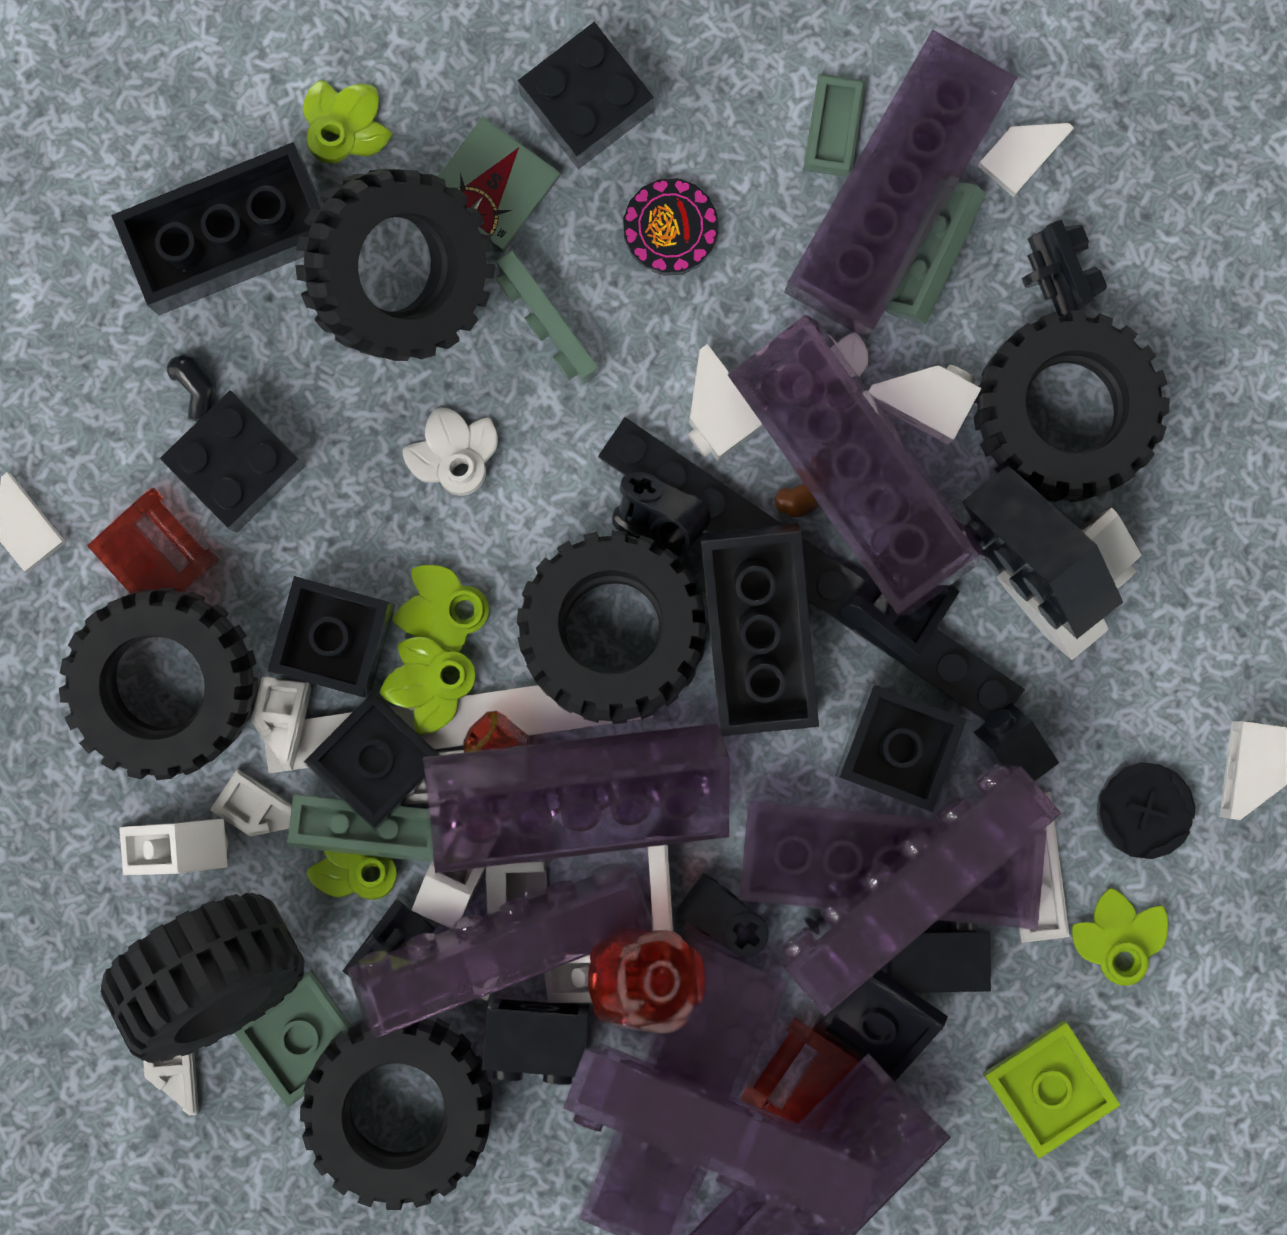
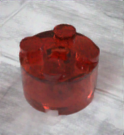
(645, 980)

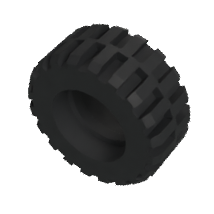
(455, 273)
(1123, 370)
(594, 564)
(106, 720)
(201, 977)
(386, 1174)

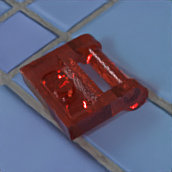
(138, 561)
(816, 1082)

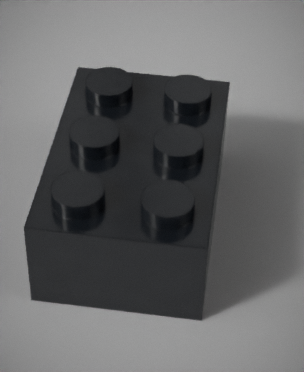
(1041, 553)

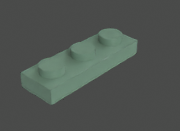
(932, 264)
(545, 319)
(335, 827)

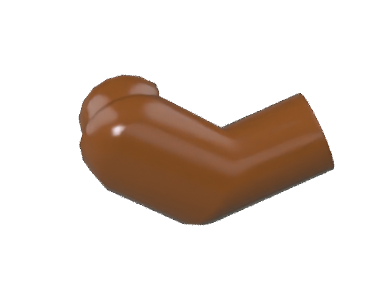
(795, 501)

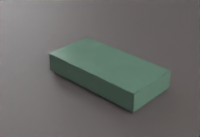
(834, 125)

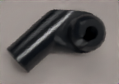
(196, 380)

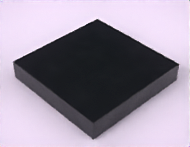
(372, 761)
(884, 1022)

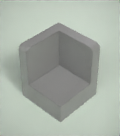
(514, 882)

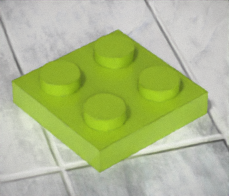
(1051, 1089)

